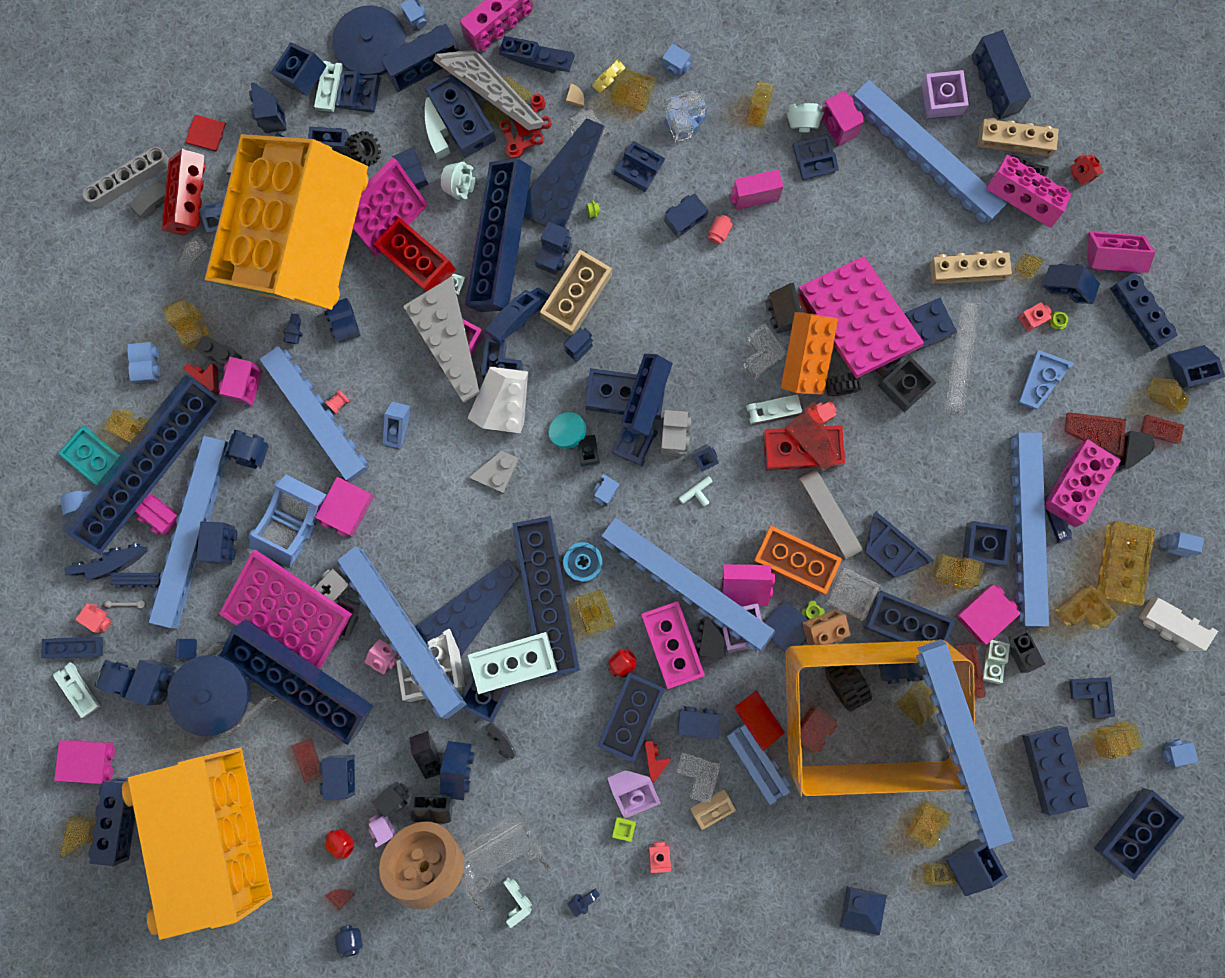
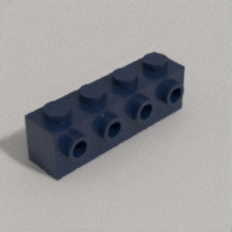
(1144, 311)
(646, 394)

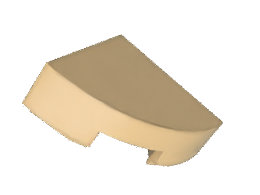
(575, 96)

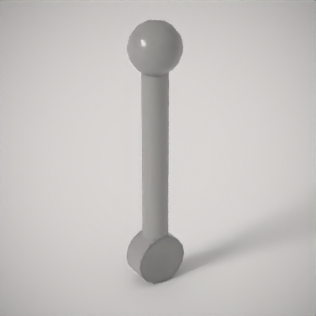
(140, 604)

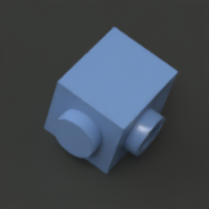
(676, 60)
(1179, 753)

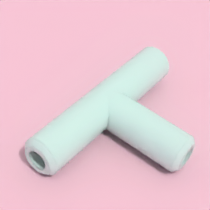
(696, 490)

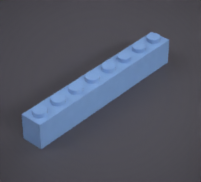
(313, 413)

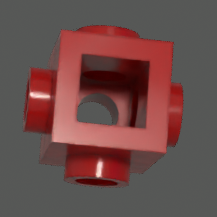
(1086, 169)

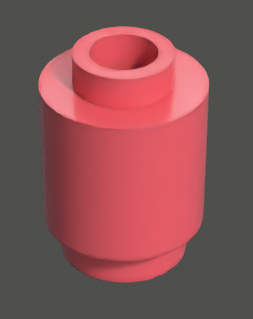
(720, 229)

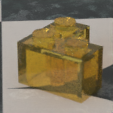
(186, 321)
(962, 572)
(1086, 604)
(1117, 740)

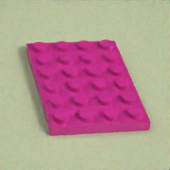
(870, 322)
(285, 609)

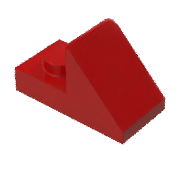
(208, 378)
(656, 766)

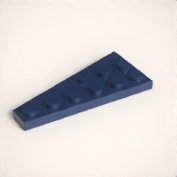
(470, 609)

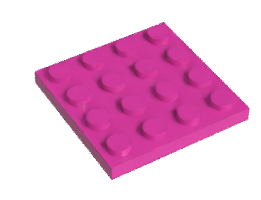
(385, 199)

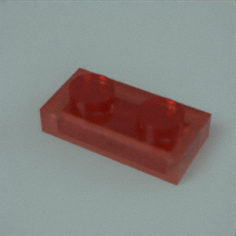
(1162, 429)
(307, 759)

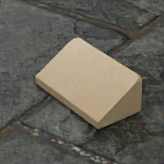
(708, 814)

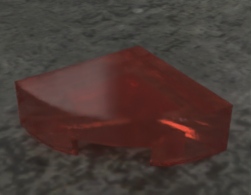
(340, 897)

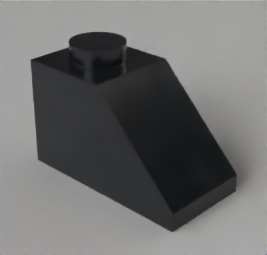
(1136, 447)

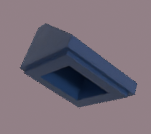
(186, 648)

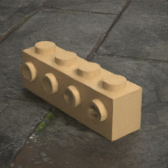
(1017, 137)
(970, 268)

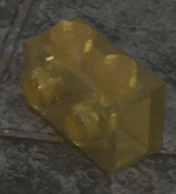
(124, 424)
(928, 824)

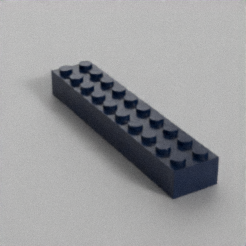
(142, 465)

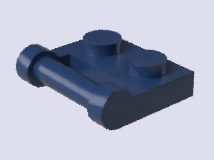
(626, 443)

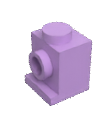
(381, 829)

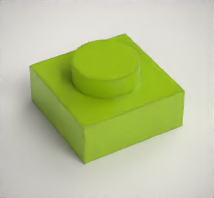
(624, 829)

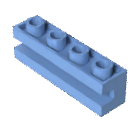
(758, 764)

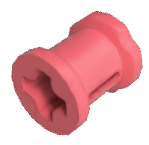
(337, 401)

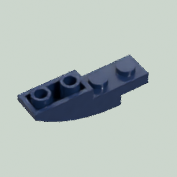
(536, 56)
(516, 312)
(111, 562)

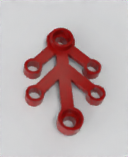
(522, 131)

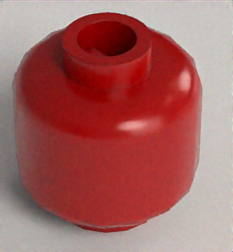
(622, 663)
(339, 844)

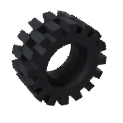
(369, 144)
(843, 384)

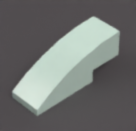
(436, 130)

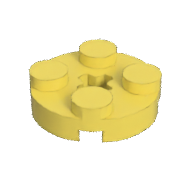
(608, 76)

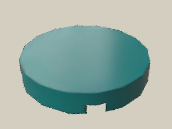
(567, 430)

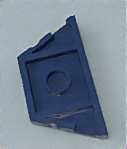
(893, 549)

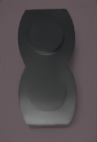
(214, 351)
(431, 808)

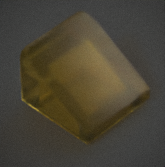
(1029, 265)

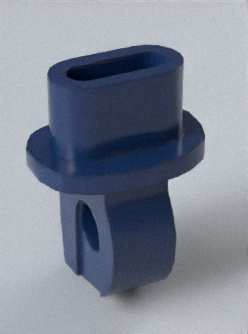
(292, 332)
(580, 904)

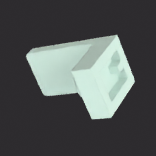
(517, 914)

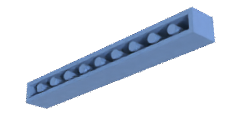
(927, 152)
(1030, 530)
(182, 556)
(689, 585)
(402, 633)
(965, 744)

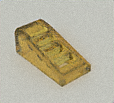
(932, 874)

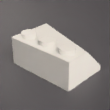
(501, 400)
(448, 656)

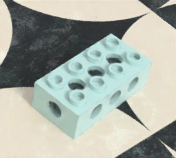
(501, 654)

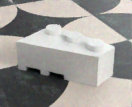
(1176, 626)

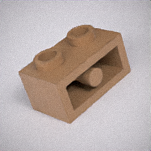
(826, 628)

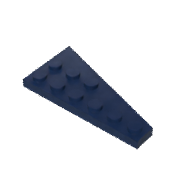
(558, 186)

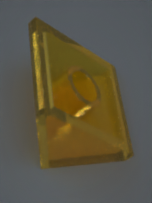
(594, 612)

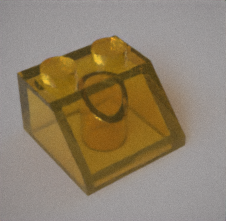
(633, 89)

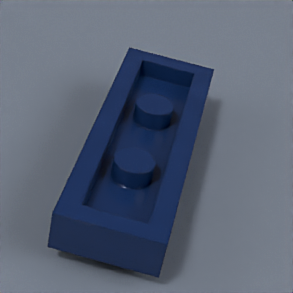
(72, 647)

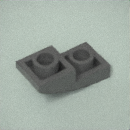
(148, 199)

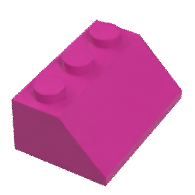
(1119, 252)

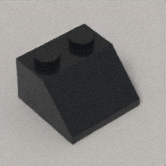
(783, 305)

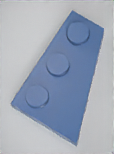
(1042, 378)

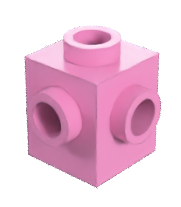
(381, 657)

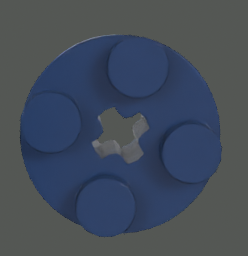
(246, 450)
(114, 678)

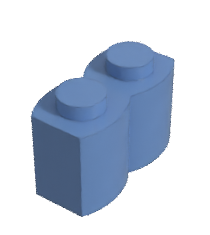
(143, 362)
(1182, 544)

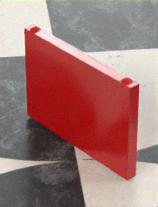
(759, 720)

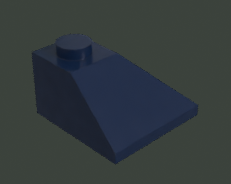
(863, 910)

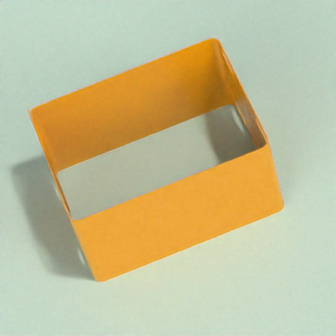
(866, 777)

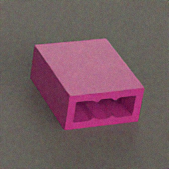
(756, 189)
(344, 507)
(748, 584)
(988, 614)
(84, 761)

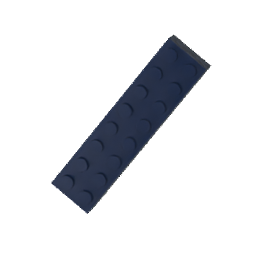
(498, 235)
(546, 590)
(296, 681)

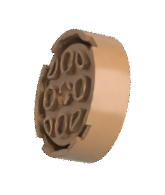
(412, 849)

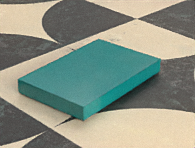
(89, 454)

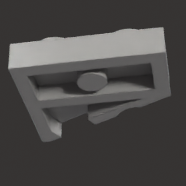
(497, 471)

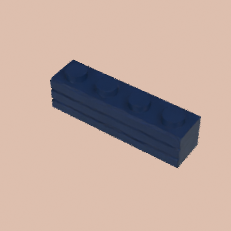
(1059, 526)
(133, 579)

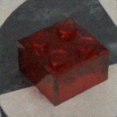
(815, 727)

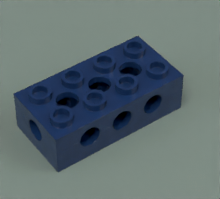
(458, 125)
(617, 383)
(116, 830)

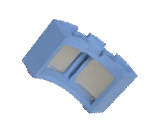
(287, 521)

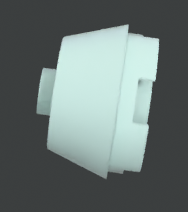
(804, 116)
(458, 180)

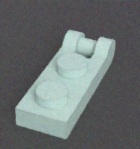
(328, 87)
(774, 409)
(76, 690)

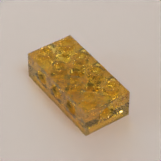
(1137, 563)

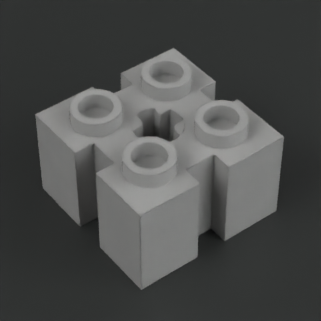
(674, 432)

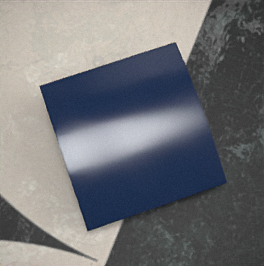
(357, 91)
(815, 157)
(639, 166)
(787, 626)

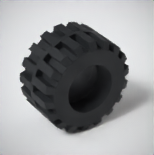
(848, 686)

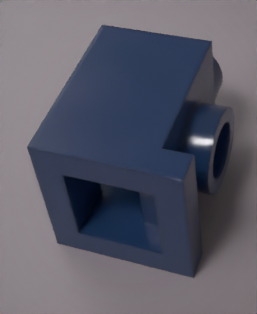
(705, 457)

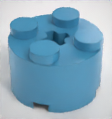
(573, 556)

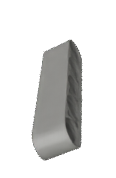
(117, 177)
(830, 514)

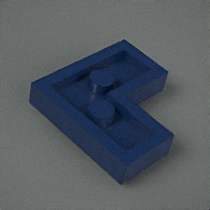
(1100, 693)

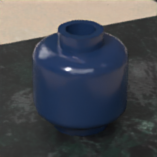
(348, 941)

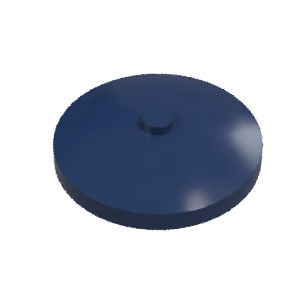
(365, 37)
(208, 695)

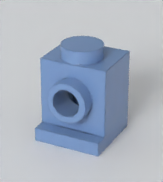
(414, 13)
(605, 491)

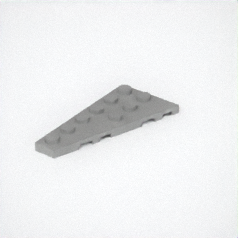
(482, 78)
(443, 330)

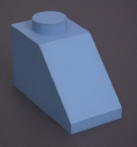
(395, 424)

